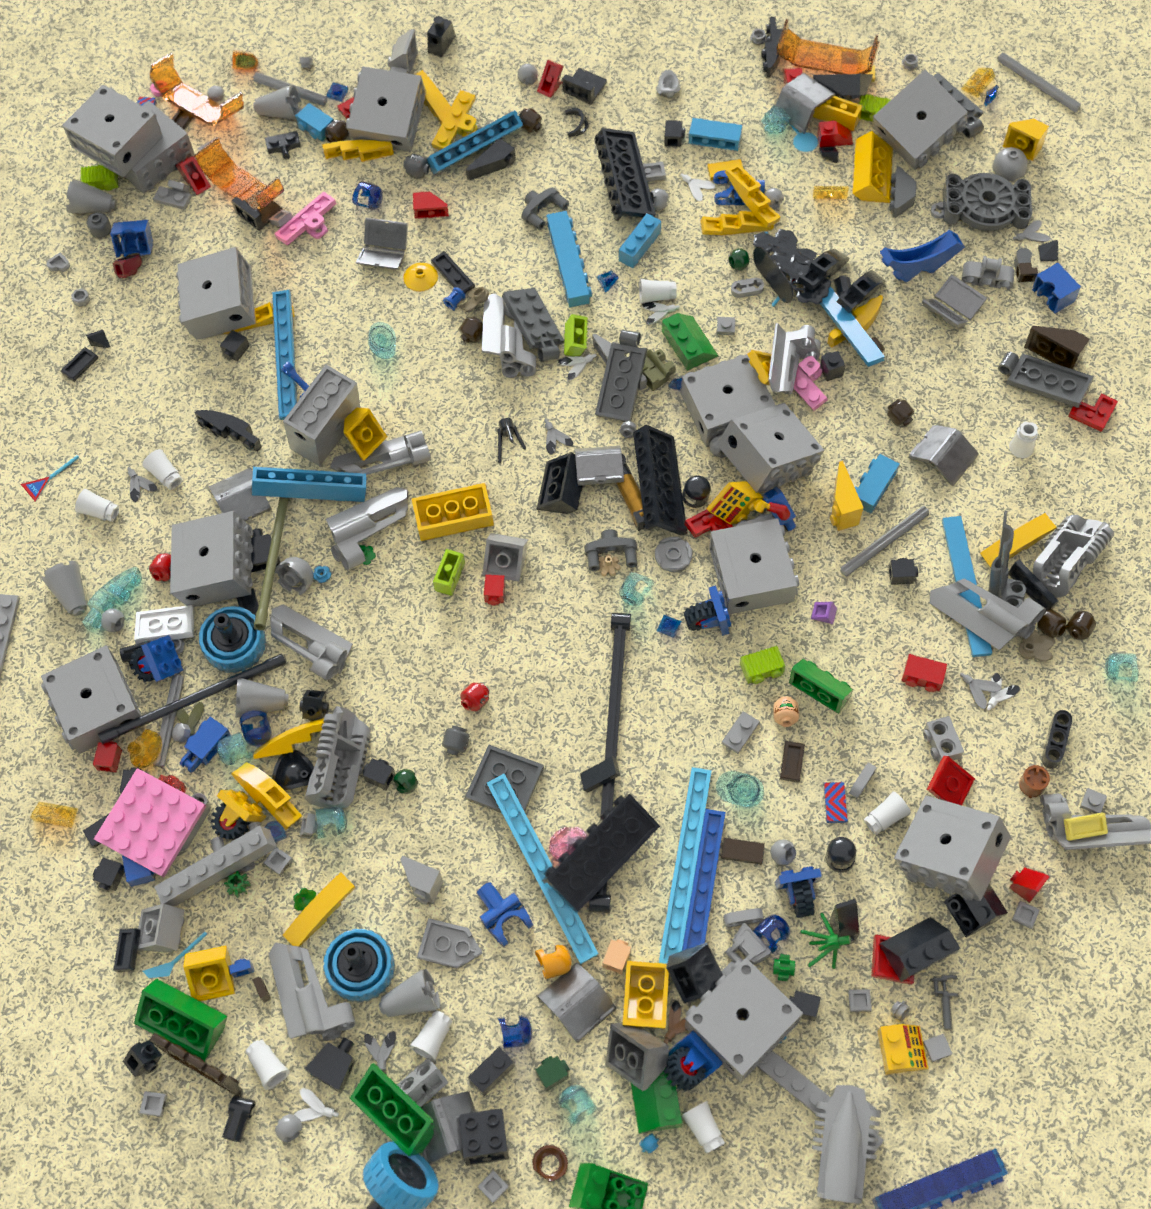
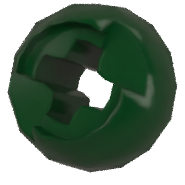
(739, 259)
(405, 781)

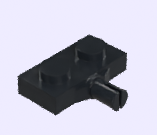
(283, 143)

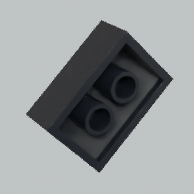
(846, 84)
(560, 486)
(919, 947)

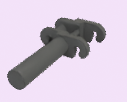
(946, 1009)

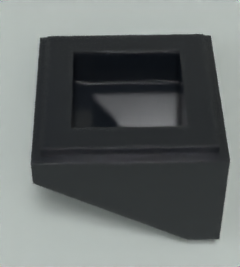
(829, 153)
(1048, 251)
(98, 339)

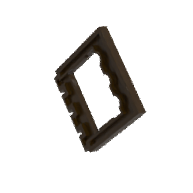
(197, 1064)

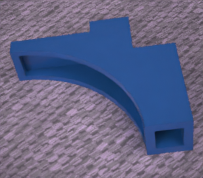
(926, 257)

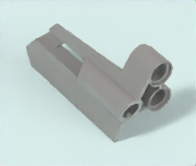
(505, 340)
(786, 353)
(391, 452)
(358, 524)
(996, 621)
(324, 648)
(1133, 831)
(306, 1006)

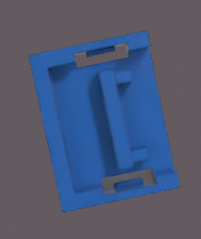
(135, 237)
(1057, 287)

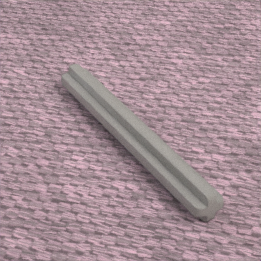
(278, 84)
(168, 721)

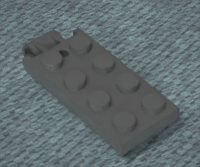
(973, 124)
(534, 322)
(622, 377)
(1046, 378)

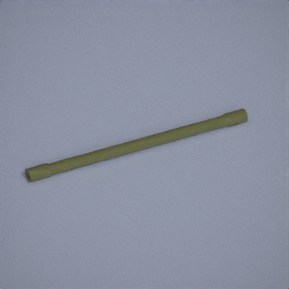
(262, 613)

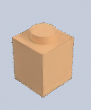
(617, 956)

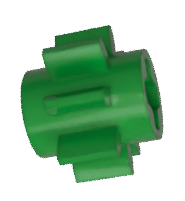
(241, 887)
(783, 967)

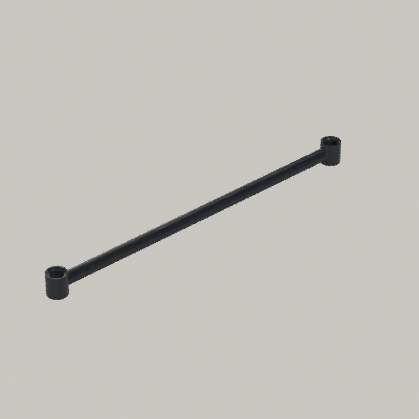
(620, 624)

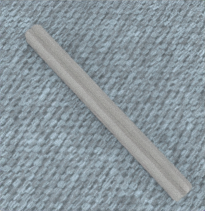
(1039, 82)
(884, 541)

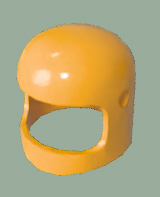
(555, 963)

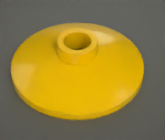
(420, 282)

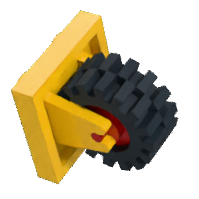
(234, 814)

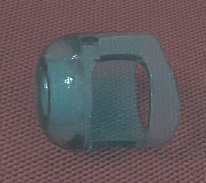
(627, 590)
(1115, 660)
(232, 749)
(331, 815)
(581, 1098)

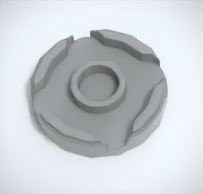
(673, 554)

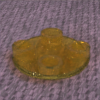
(145, 749)

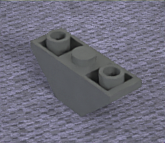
(902, 193)

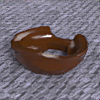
(553, 1150)

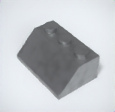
(635, 1054)

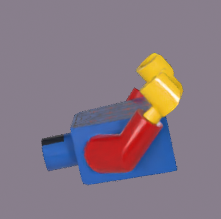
(779, 507)

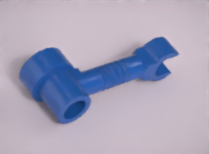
(291, 372)

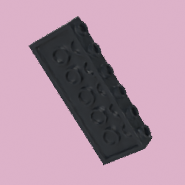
(624, 173)
(659, 480)
(601, 852)

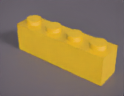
(841, 110)

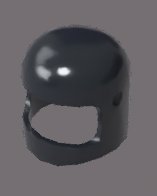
(698, 489)
(841, 852)

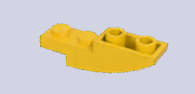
(864, 315)
(268, 792)

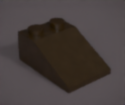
(1057, 345)

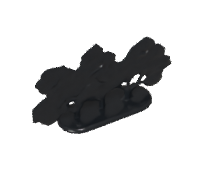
(789, 260)

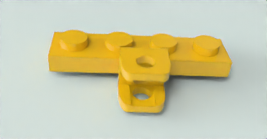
(456, 121)

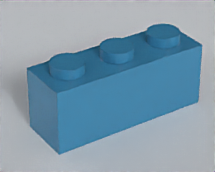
(715, 134)
(639, 240)
(876, 481)

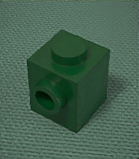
(552, 1072)

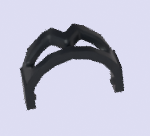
(577, 131)

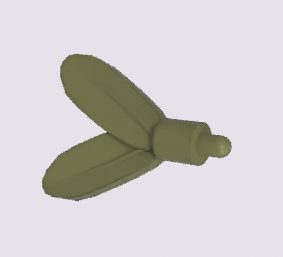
(194, 717)

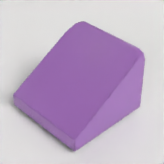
(824, 612)

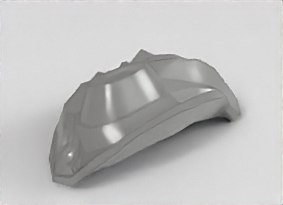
(668, 84)

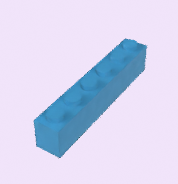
(474, 142)
(568, 259)
(308, 484)

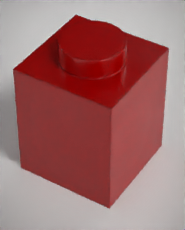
(494, 589)
(107, 757)

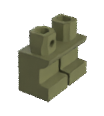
(655, 370)

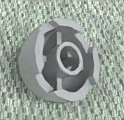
(1010, 164)
(292, 571)

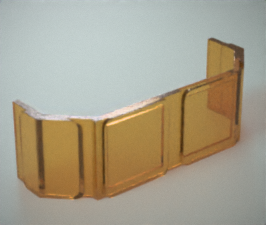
(825, 56)
(184, 97)
(235, 180)

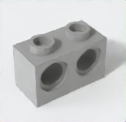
(948, 739)
(423, 1082)

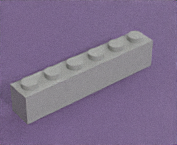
(216, 866)

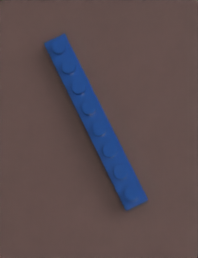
(704, 879)

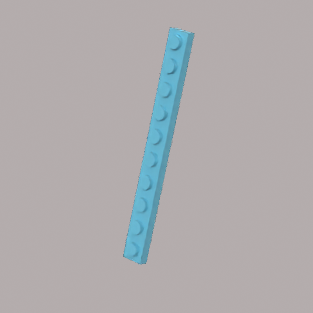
(539, 863)
(685, 863)

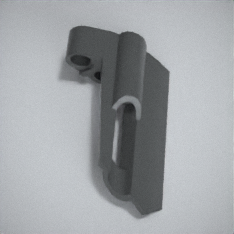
(999, 583)

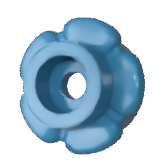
(321, 578)
(649, 1143)

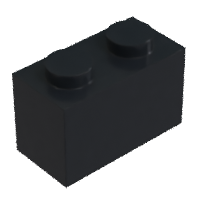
(491, 1071)

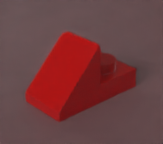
(550, 78)

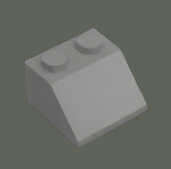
(404, 51)
(504, 556)
(423, 880)
(160, 928)

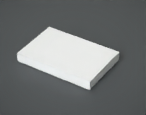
(155, 624)

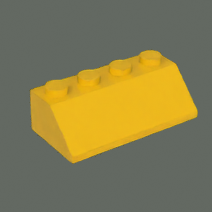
(872, 169)
(452, 511)

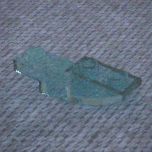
(114, 591)

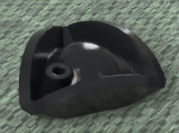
(292, 770)

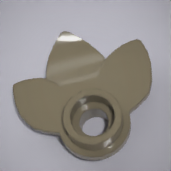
(476, 296)
(1038, 646)

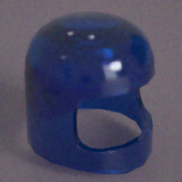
(369, 190)
(259, 735)
(768, 925)
(516, 1035)

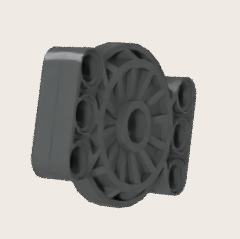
(1003, 206)

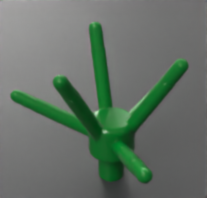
(830, 943)

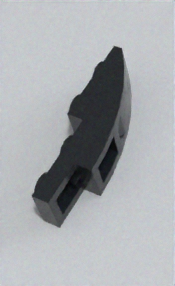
(769, 53)
(822, 267)
(860, 290)
(228, 425)

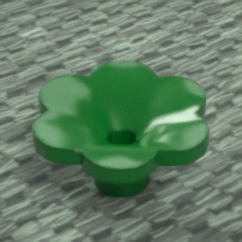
(368, 553)
(303, 898)

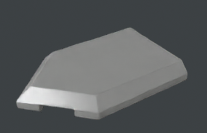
(448, 944)

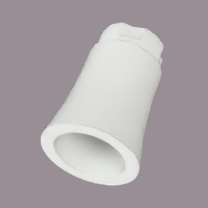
(656, 290)
(1024, 440)
(162, 469)
(96, 506)
(887, 813)
(432, 1036)
(266, 1064)
(704, 1127)

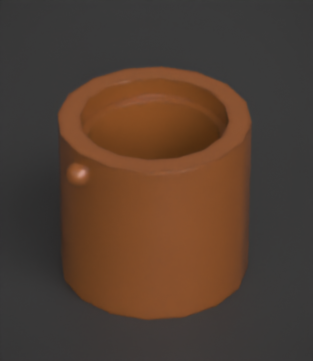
(1034, 781)

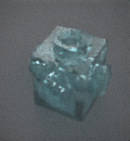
(775, 120)

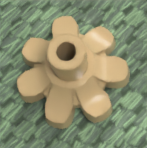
(608, 565)

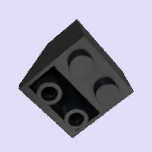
(975, 914)
(694, 971)

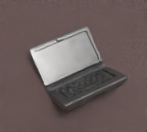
(801, 98)
(385, 235)
(959, 297)
(947, 450)
(599, 465)
(236, 496)
(577, 1001)
(447, 1128)

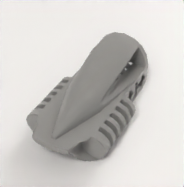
(1069, 550)
(340, 755)
(845, 1143)

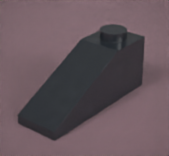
(492, 160)
(845, 920)

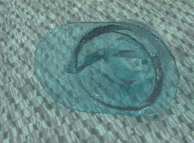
(382, 340)
(740, 788)

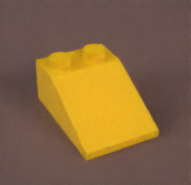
(846, 503)
(645, 995)

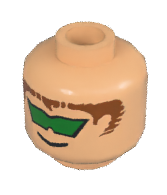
(786, 710)

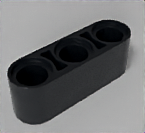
(1060, 731)

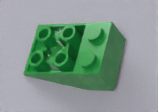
(606, 1189)

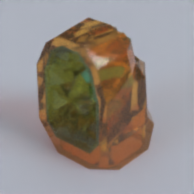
(244, 60)

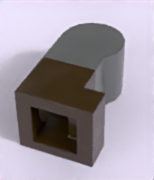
(1023, 266)

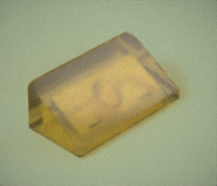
(979, 81)
(830, 192)
(54, 814)

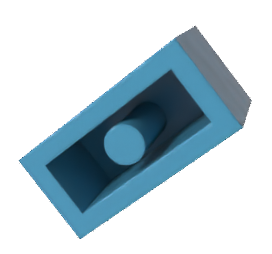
(313, 121)

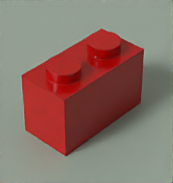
(924, 673)

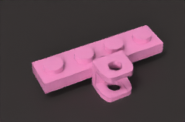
(307, 219)
(807, 372)

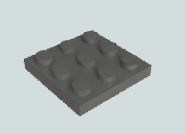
(520, 772)

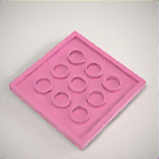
(150, 822)

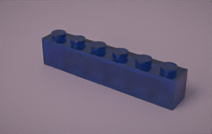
(946, 1184)

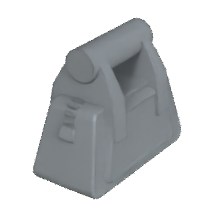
(749, 945)

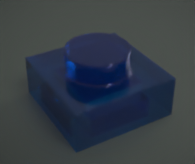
(337, 92)

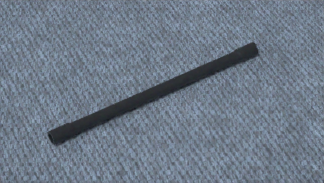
(115, 732)

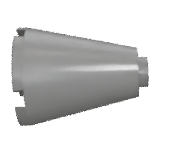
(279, 104)
(88, 199)
(67, 586)
(258, 697)
(411, 996)

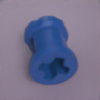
(454, 298)

